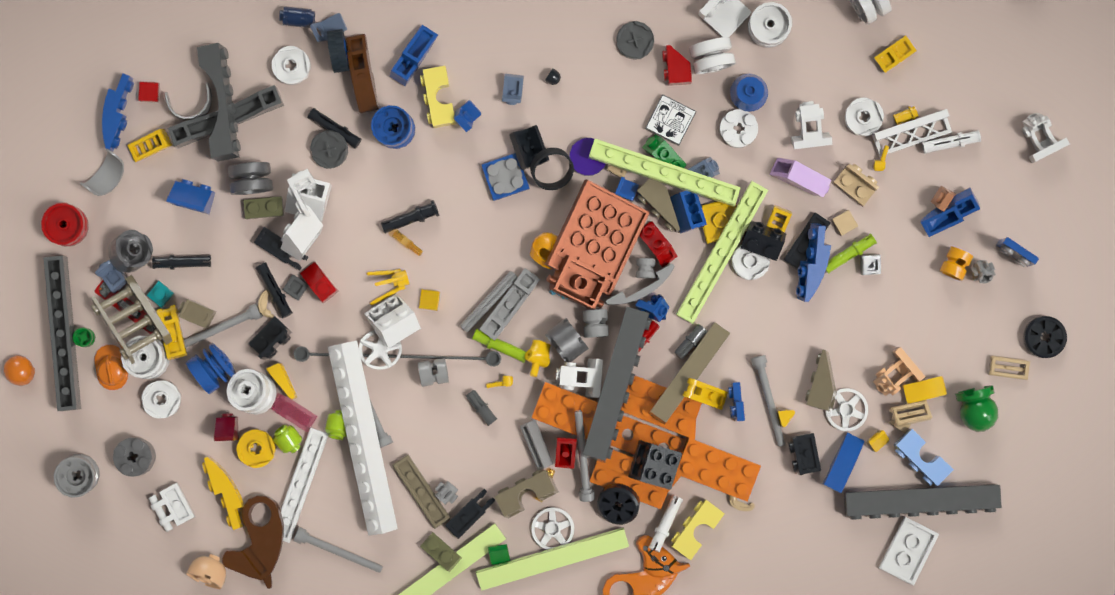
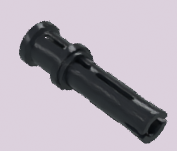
(419, 214)

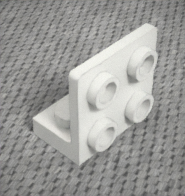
(724, 15)

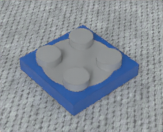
(505, 177)
(1021, 255)

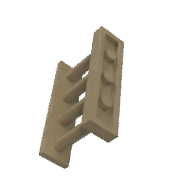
(140, 304)

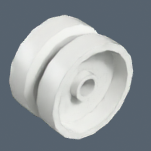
(868, 9)
(765, 35)
(712, 55)
(155, 362)
(251, 391)

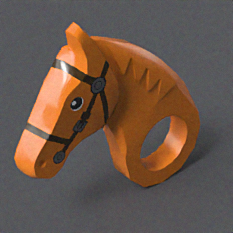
(658, 571)

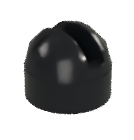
(553, 77)

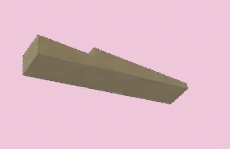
(691, 369)

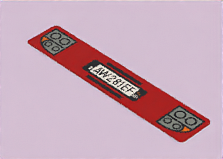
(104, 292)

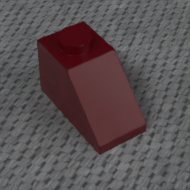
(226, 428)

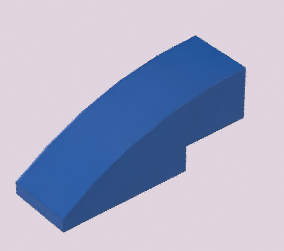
(413, 55)
(959, 207)
(843, 463)

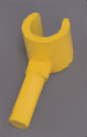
(879, 165)
(506, 381)

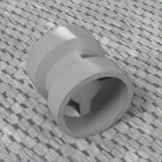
(645, 268)

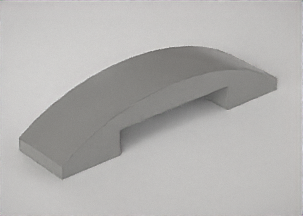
(620, 298)
(510, 304)

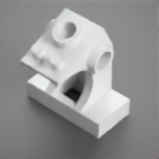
(805, 113)
(1034, 123)
(567, 377)

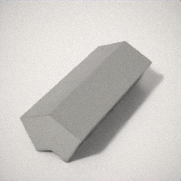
(536, 445)

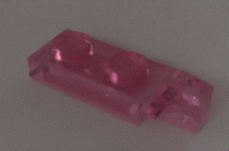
(294, 412)

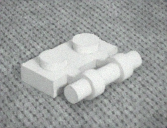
(176, 504)

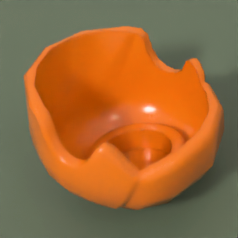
(19, 370)

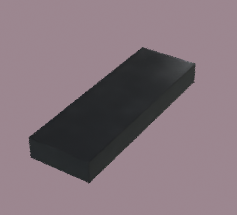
(798, 250)

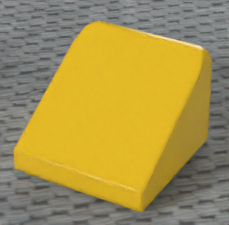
(429, 300)
(878, 440)

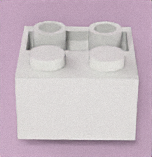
(314, 196)
(301, 234)
(392, 320)

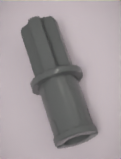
(690, 341)
(481, 407)

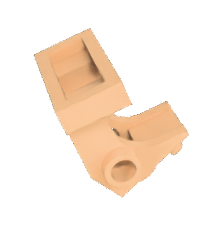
(904, 366)

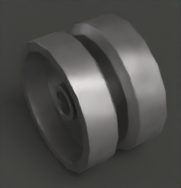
(249, 175)

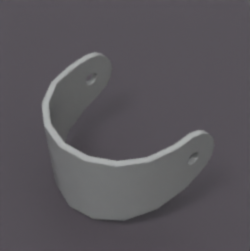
(204, 111)
(107, 176)

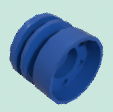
(382, 126)
(211, 368)

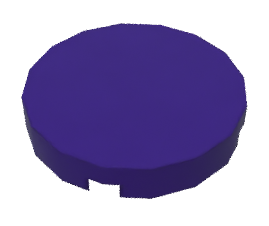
(579, 156)

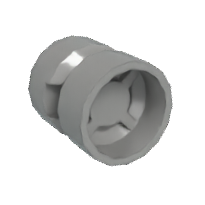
(595, 323)
(426, 372)

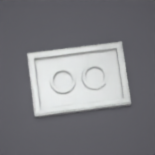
(908, 550)

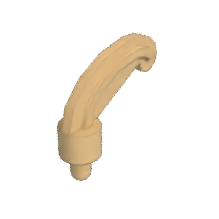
(262, 305)
(739, 505)

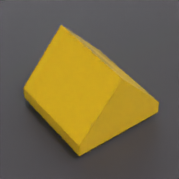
(785, 417)

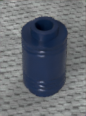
(297, 17)

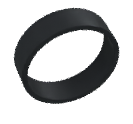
(559, 184)

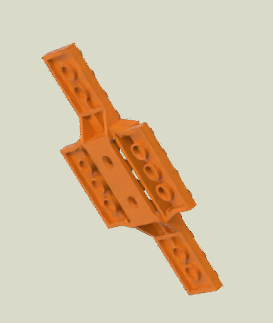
(698, 460)

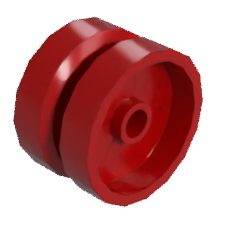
(53, 223)

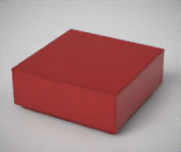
(148, 92)

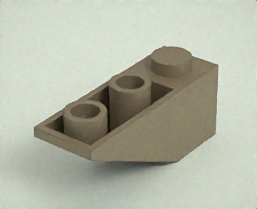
(658, 198)
(196, 313)
(823, 388)

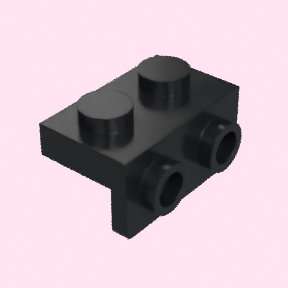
(526, 146)
(764, 240)
(805, 454)

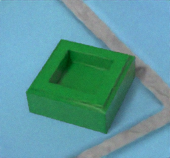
(499, 554)

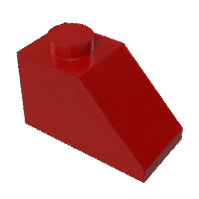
(319, 282)
(565, 452)

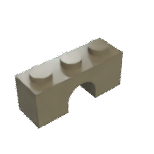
(511, 499)

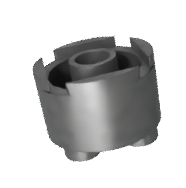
(129, 241)
(566, 341)
(143, 462)

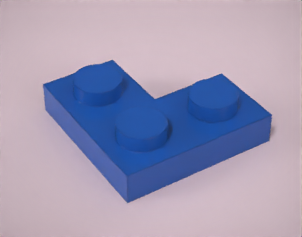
(737, 409)

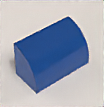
(688, 211)

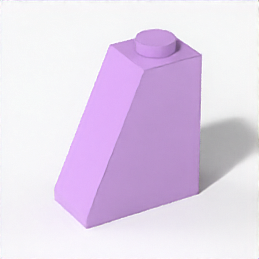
(800, 176)

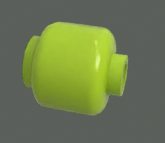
(335, 426)
(287, 439)

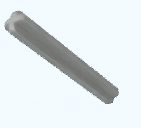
(489, 301)

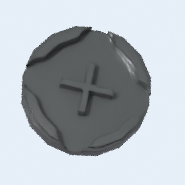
(635, 40)
(329, 149)

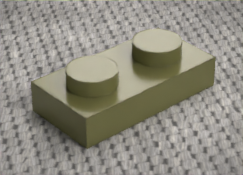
(263, 207)
(441, 552)

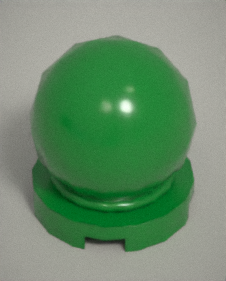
(978, 409)

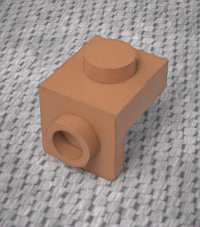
(942, 198)

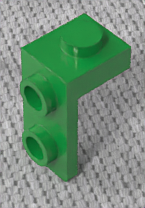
(663, 151)

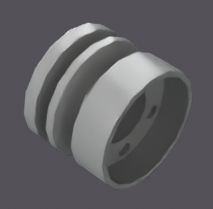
(66, 479)

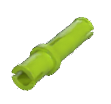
(856, 249)
(499, 345)

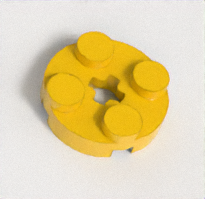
(247, 442)

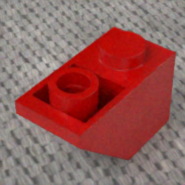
(678, 67)

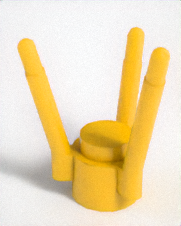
(399, 279)

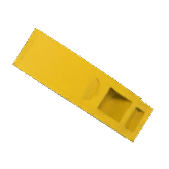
(222, 483)

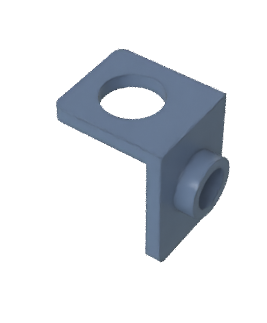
(332, 23)

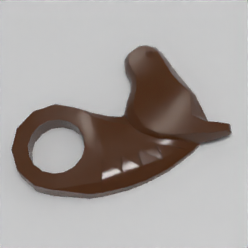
(262, 556)

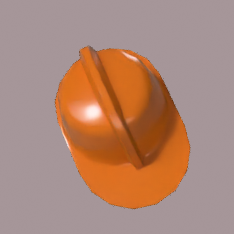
(110, 367)

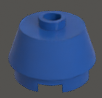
(749, 92)

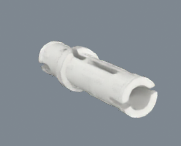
(952, 141)
(665, 523)

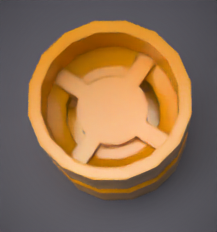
(953, 269)

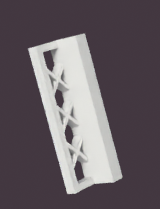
(914, 124)

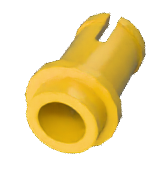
(906, 115)

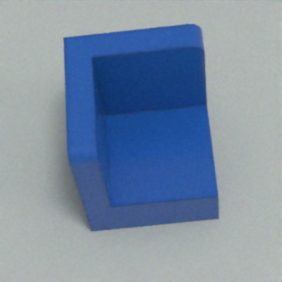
(626, 189)

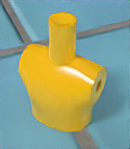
(538, 356)

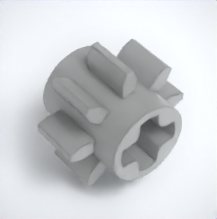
(983, 271)
(446, 492)

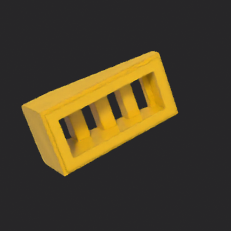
(164, 138)
(776, 209)
(281, 377)

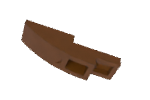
(361, 73)

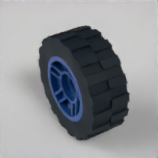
(338, 50)

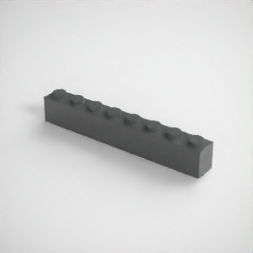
(62, 333)
(616, 384)
(922, 500)

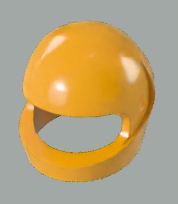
(542, 247)

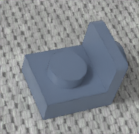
(706, 167)

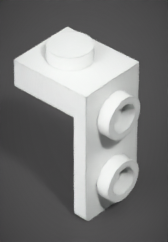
(297, 183)

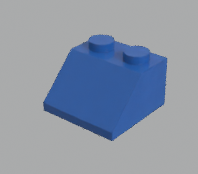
(191, 197)

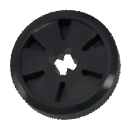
(1049, 326)
(621, 494)

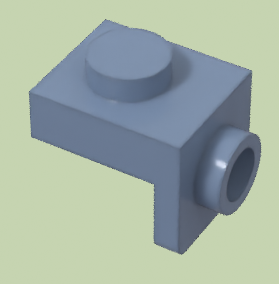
(512, 89)
(114, 279)

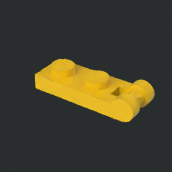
(177, 347)
(705, 393)

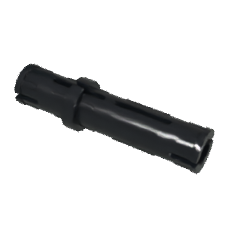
(329, 124)
(181, 261)
(274, 290)

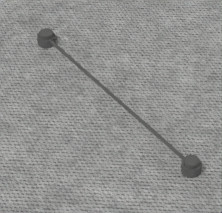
(493, 358)

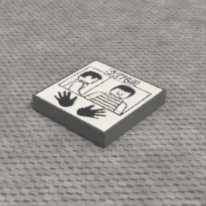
(670, 120)

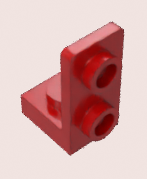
(658, 244)

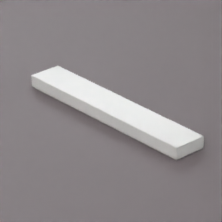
(302, 480)

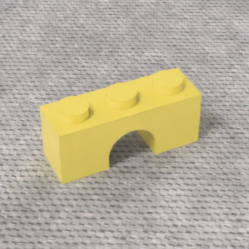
(434, 80)
(705, 514)

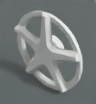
(379, 350)
(847, 409)
(552, 528)

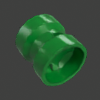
(83, 334)

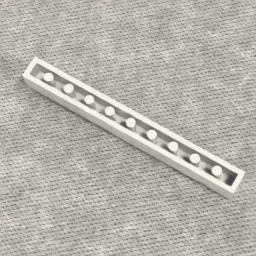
(362, 438)

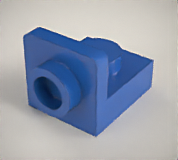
(466, 115)
(656, 311)

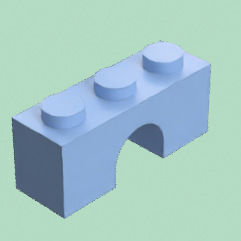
(933, 471)

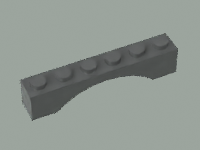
(246, 109)
(223, 139)

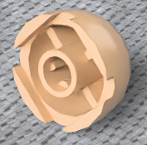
(208, 571)

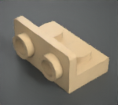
(856, 184)

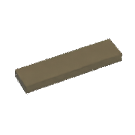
(421, 491)

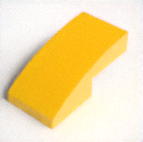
(895, 54)
(924, 389)

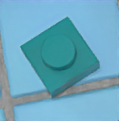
(160, 294)

